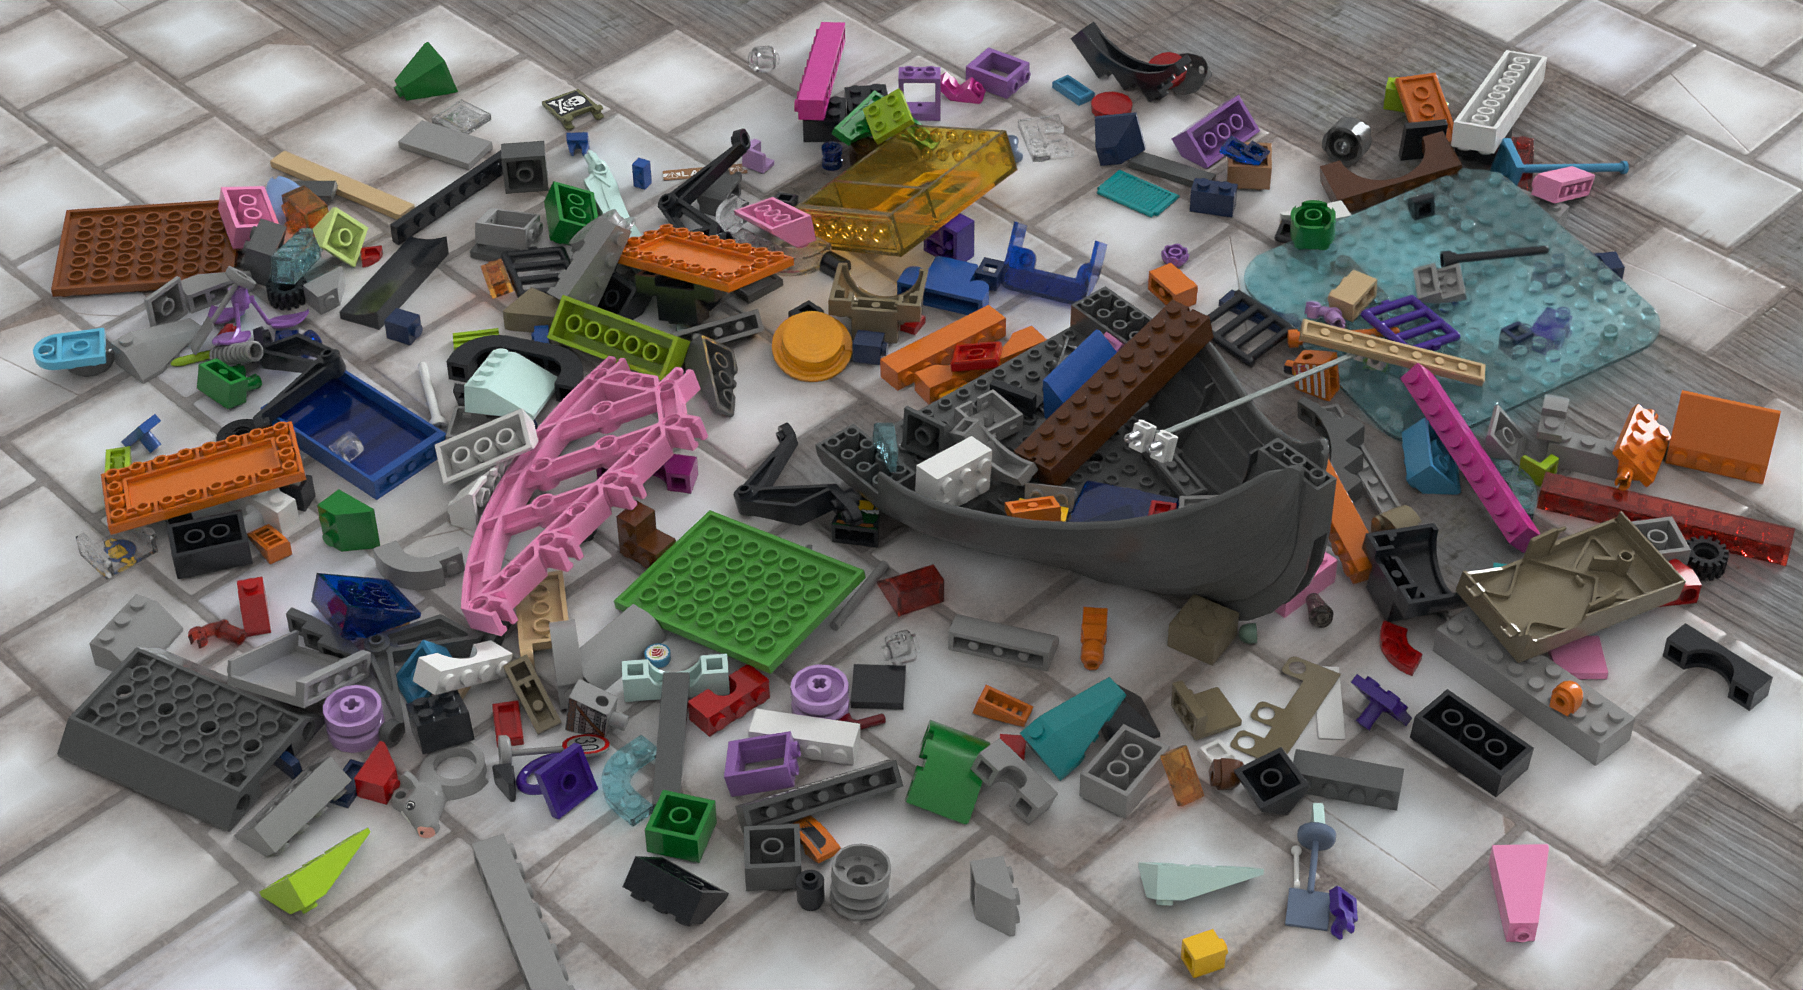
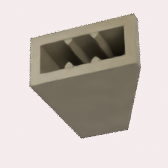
(530, 310)

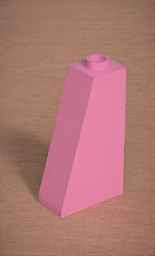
(1518, 887)

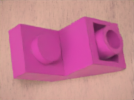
(967, 92)

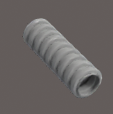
(237, 352)

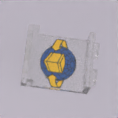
(118, 550)

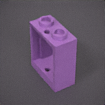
(996, 84)
(922, 110)
(756, 750)

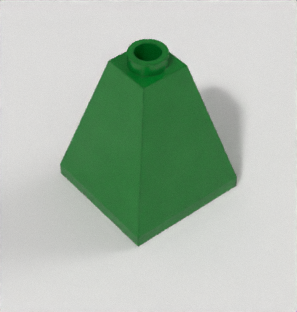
(425, 76)

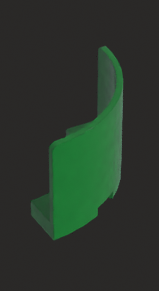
(945, 779)

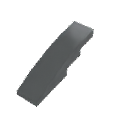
(319, 634)

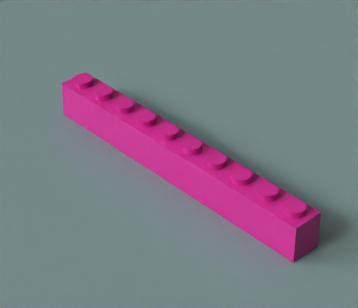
(820, 71)
(1470, 457)

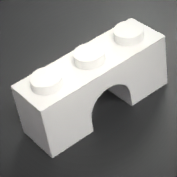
(275, 506)

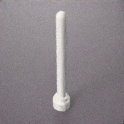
(436, 419)

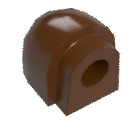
(1222, 773)

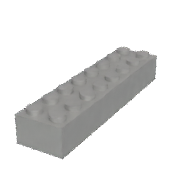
(1527, 686)

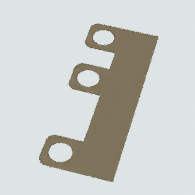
(1290, 722)

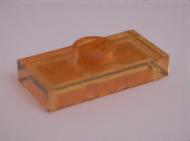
(1182, 775)

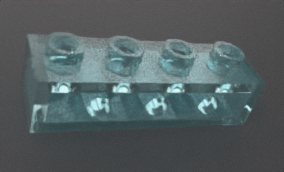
(295, 257)

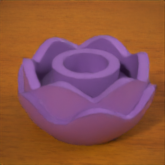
(1175, 254)

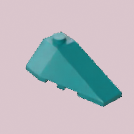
(1069, 729)

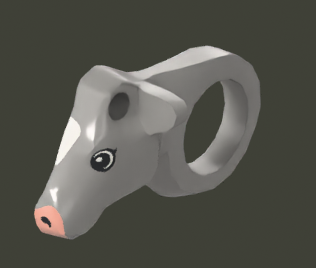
(425, 795)

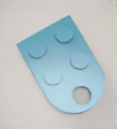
(71, 349)

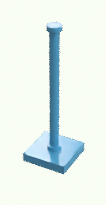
(1511, 166)

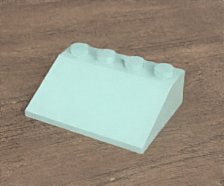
(508, 384)

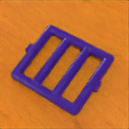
(1420, 312)

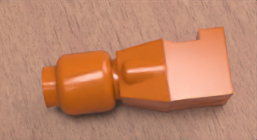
(1093, 636)

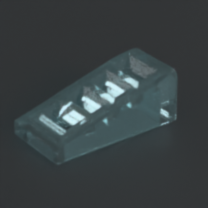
(886, 444)

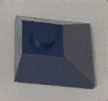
(1118, 138)

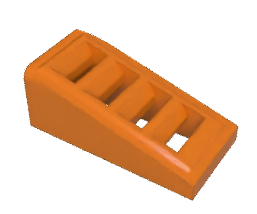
(270, 543)
(990, 702)

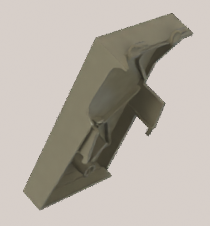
(1570, 587)

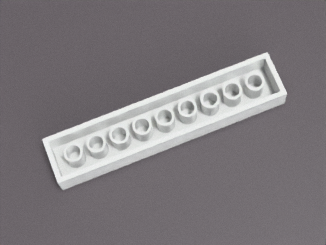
(1498, 102)

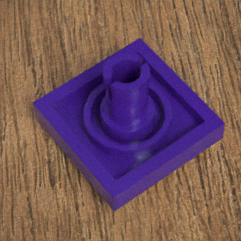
(1380, 702)

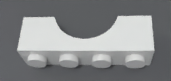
(445, 674)

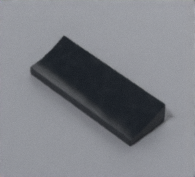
(395, 281)

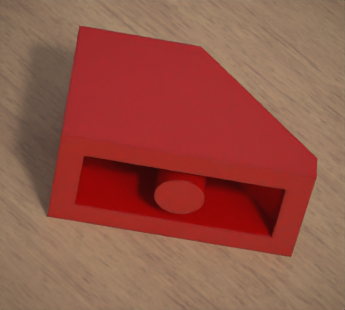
(254, 606)
(377, 776)

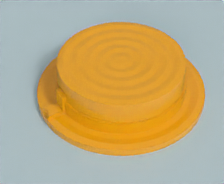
(812, 346)

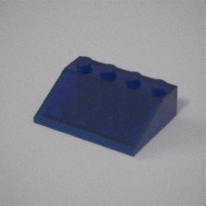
(361, 604)

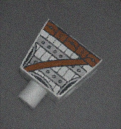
(593, 711)

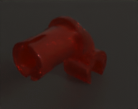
(219, 629)

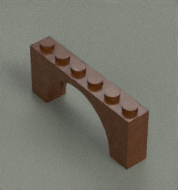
(1362, 192)

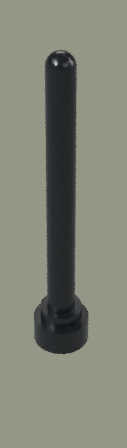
(1449, 258)

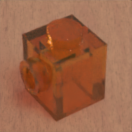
(496, 278)

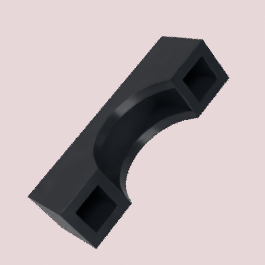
(1693, 649)

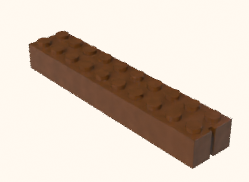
(1115, 392)

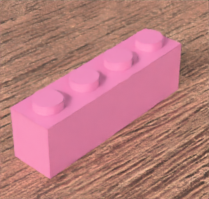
(1562, 184)

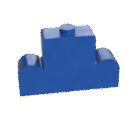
(949, 286)

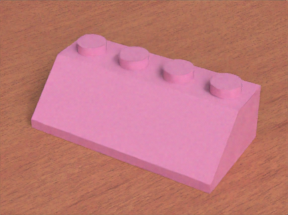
(780, 221)

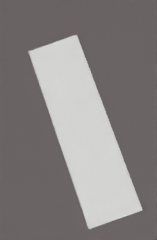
(1330, 713)

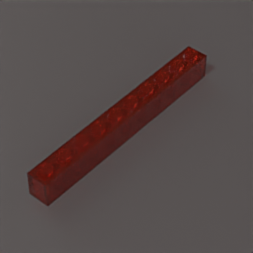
(1602, 503)

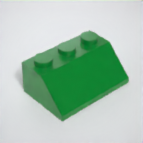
(568, 211)

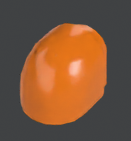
(1566, 697)

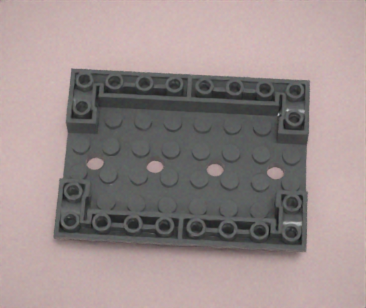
(169, 753)

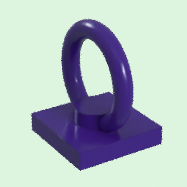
(561, 779)

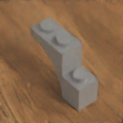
(1005, 464)

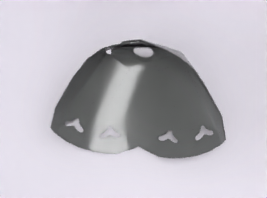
(1193, 79)

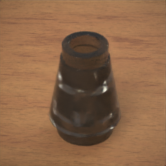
(1318, 611)

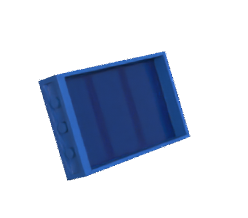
(393, 437)

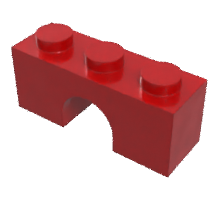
(715, 712)

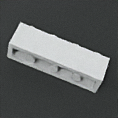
(817, 737)

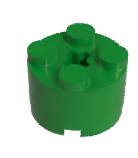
(1313, 225)

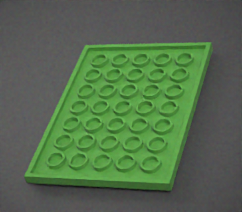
(741, 590)

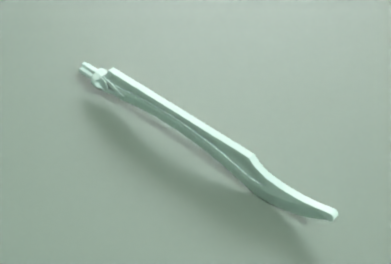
(608, 197)

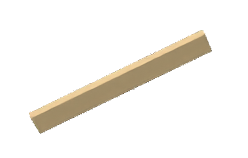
(347, 187)
(1391, 352)

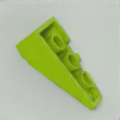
(314, 879)

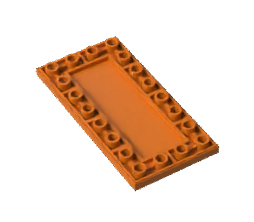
(702, 258)
(201, 477)

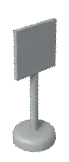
(239, 279)

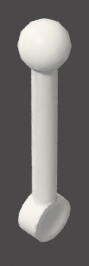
(1296, 851)

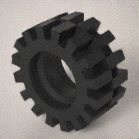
(286, 295)
(1711, 550)

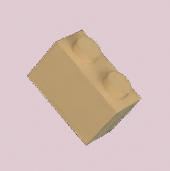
(1353, 294)

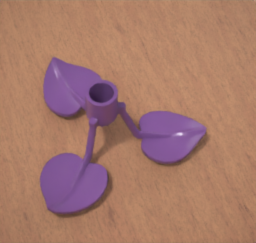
(240, 302)

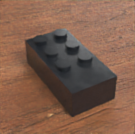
(1471, 742)

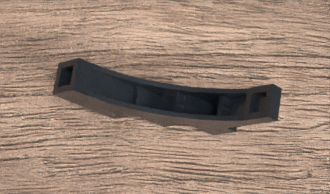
(1108, 59)

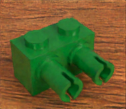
(226, 383)

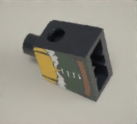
(862, 535)

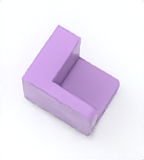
(755, 159)

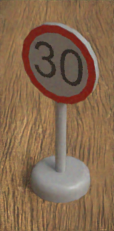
(591, 744)

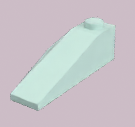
(1180, 882)

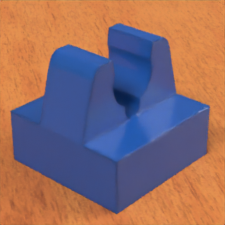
(578, 140)

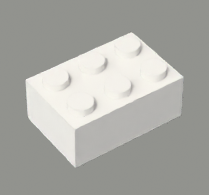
(956, 473)

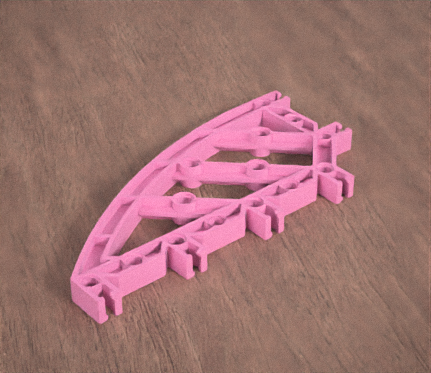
(595, 405)

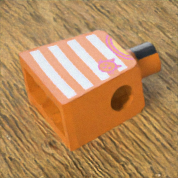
(1322, 384)

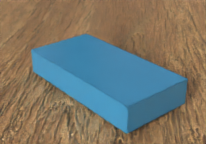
(1073, 90)

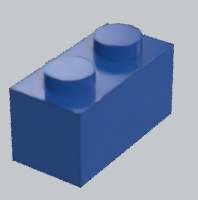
(641, 173)
(540, 334)

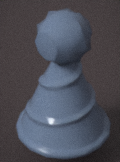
(1018, 156)

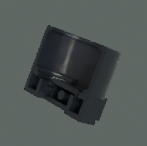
(680, 300)
(1407, 573)

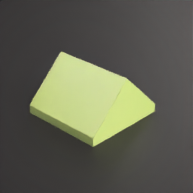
(341, 235)

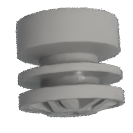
(860, 881)

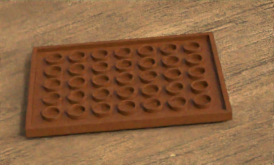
(139, 247)

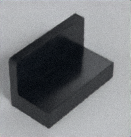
(1023, 400)

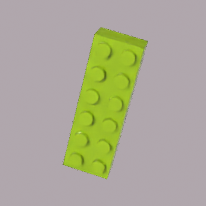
(613, 335)

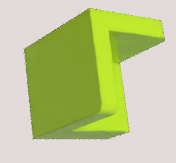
(1537, 470)

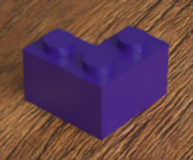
(953, 239)

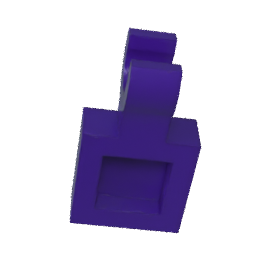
(1344, 908)

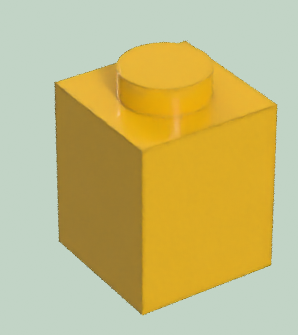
(1203, 953)

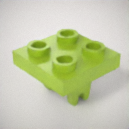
(888, 116)

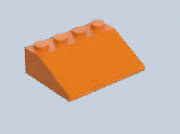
(1722, 437)

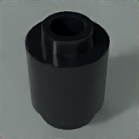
(810, 890)

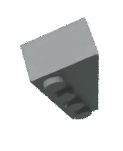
(593, 263)

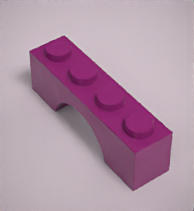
(677, 473)

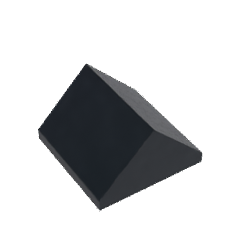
(1273, 782)

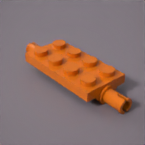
(1640, 448)

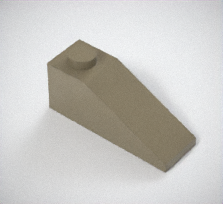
(531, 694)

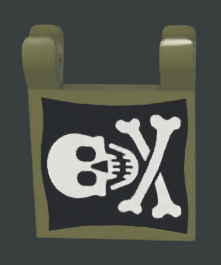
(571, 105)

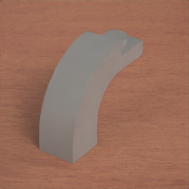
(1553, 418)
(417, 572)
(566, 658)

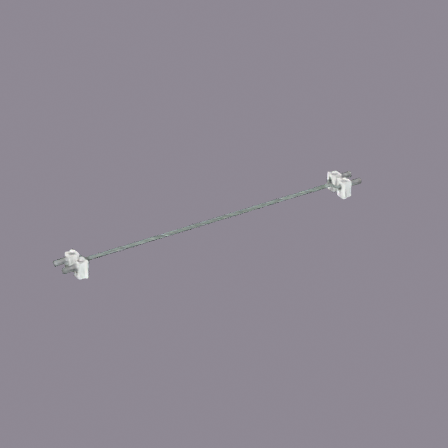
(1165, 442)

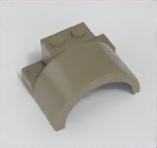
(873, 311)

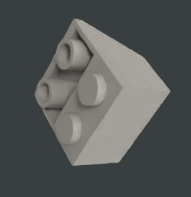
(993, 894)

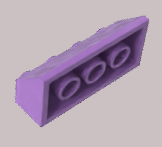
(1204, 138)

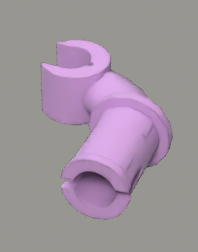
(1331, 315)

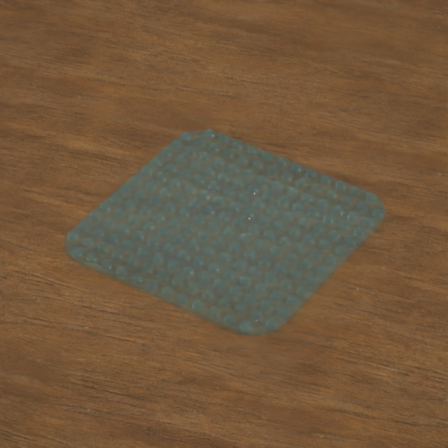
(1567, 297)

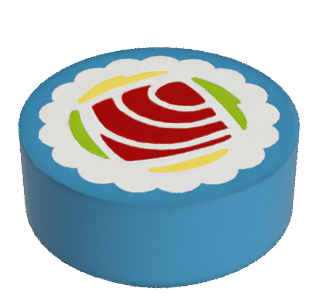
(658, 655)

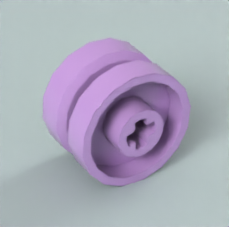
(820, 692)
(353, 718)

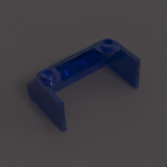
(1022, 277)

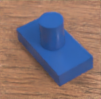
(144, 435)

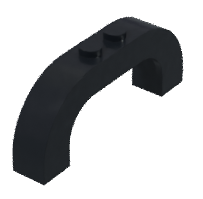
(553, 358)

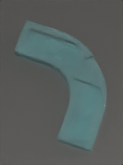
(1520, 484)
(617, 778)

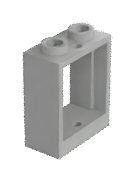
(508, 228)

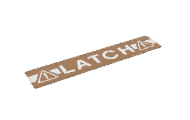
(687, 173)

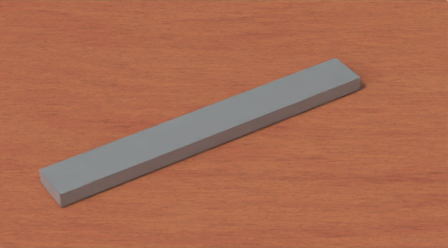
(1373, 483)

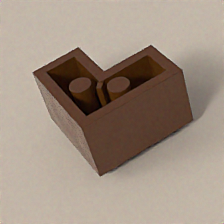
(640, 537)

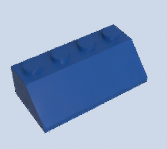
(1075, 371)

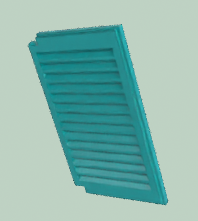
(1136, 194)

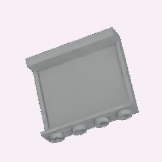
(294, 672)

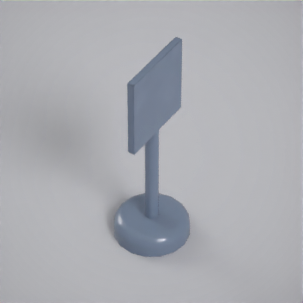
(1309, 907)

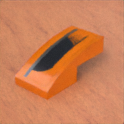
(816, 840)

